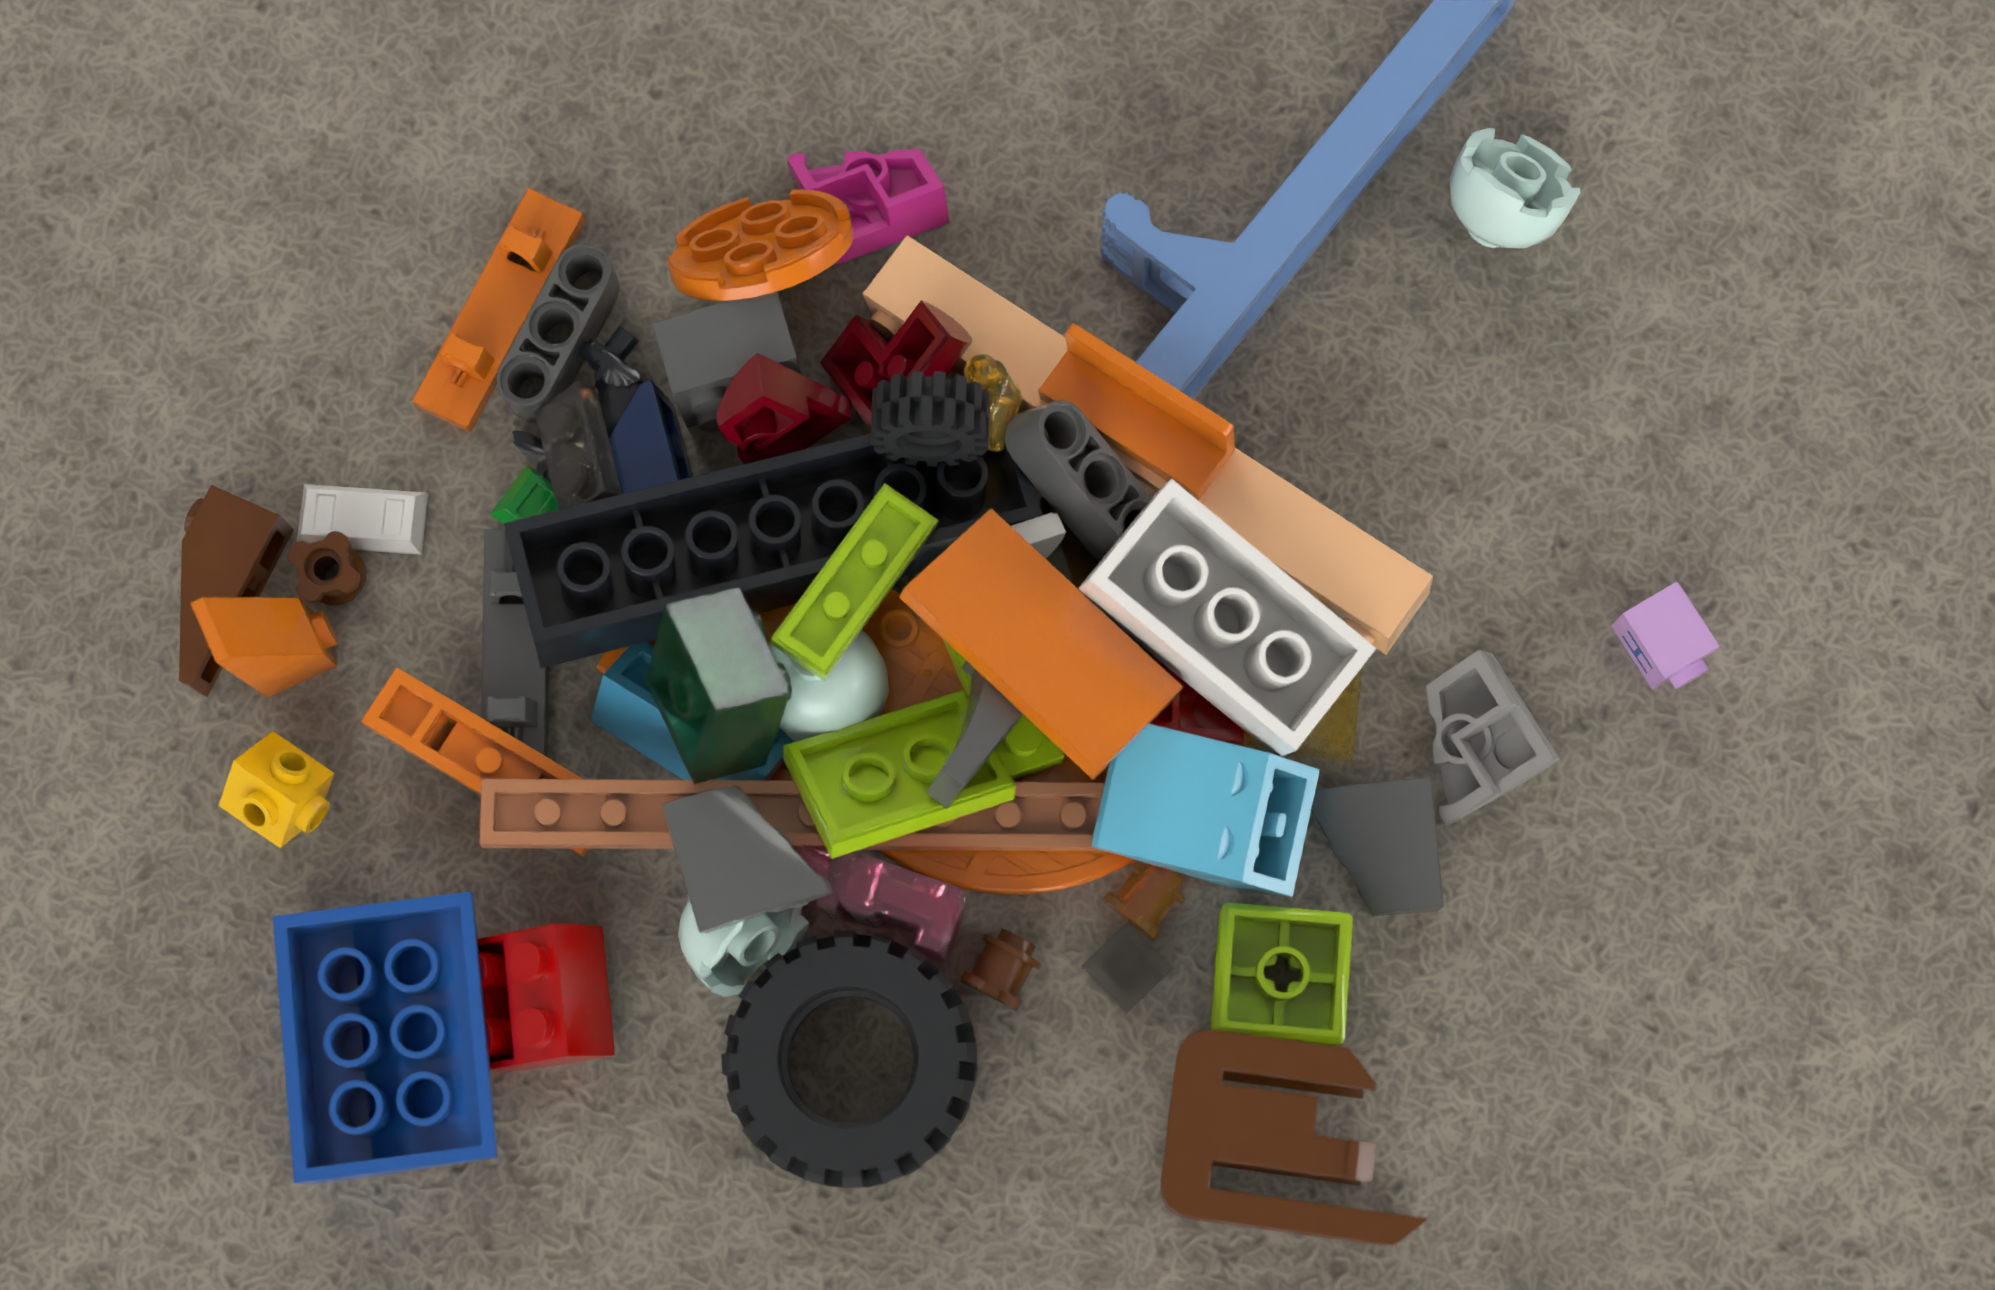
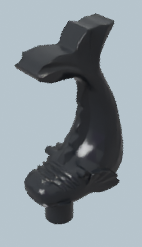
(615, 386)

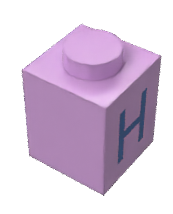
(1666, 638)

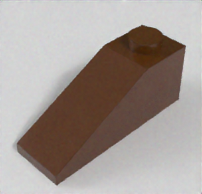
(224, 554)

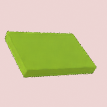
(875, 775)

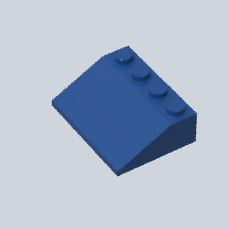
(384, 1038)

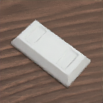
(368, 517)

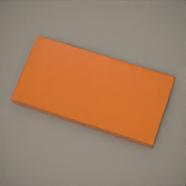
(1041, 642)

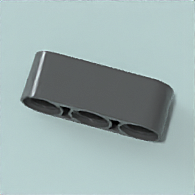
(558, 305)
(1059, 471)

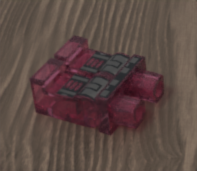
(890, 895)

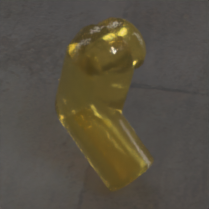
(1003, 391)

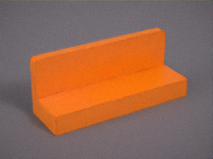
(1141, 412)

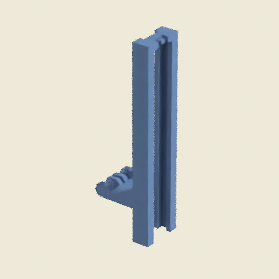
(1226, 287)

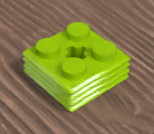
(1315, 947)

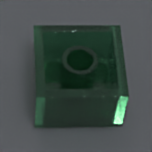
(717, 684)

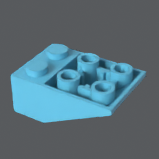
(1207, 810)

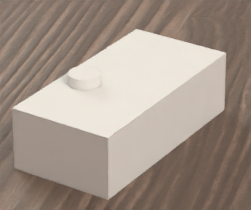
(1226, 620)

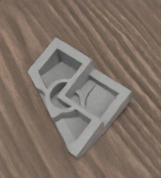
(1482, 736)

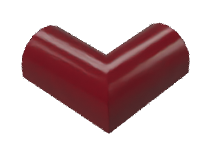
(863, 357)

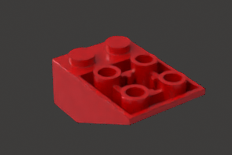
(546, 996)

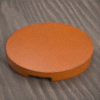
(760, 247)

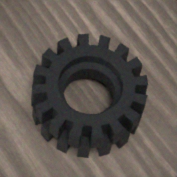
(930, 419)

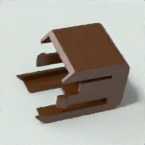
(1267, 1134)

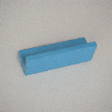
(630, 714)

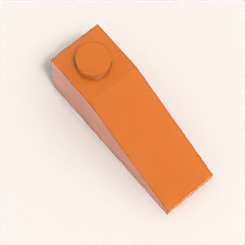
(267, 639)

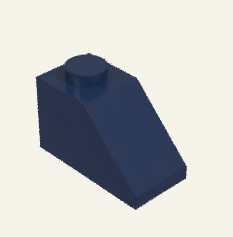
(649, 442)

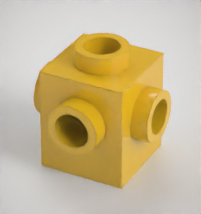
(277, 790)

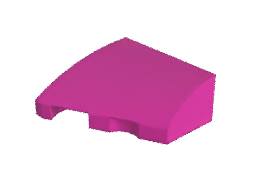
(883, 193)

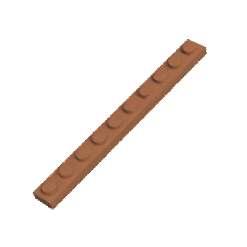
(632, 816)

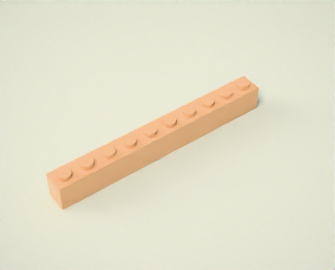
(1316, 547)

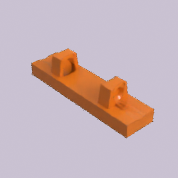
(496, 309)
(454, 737)

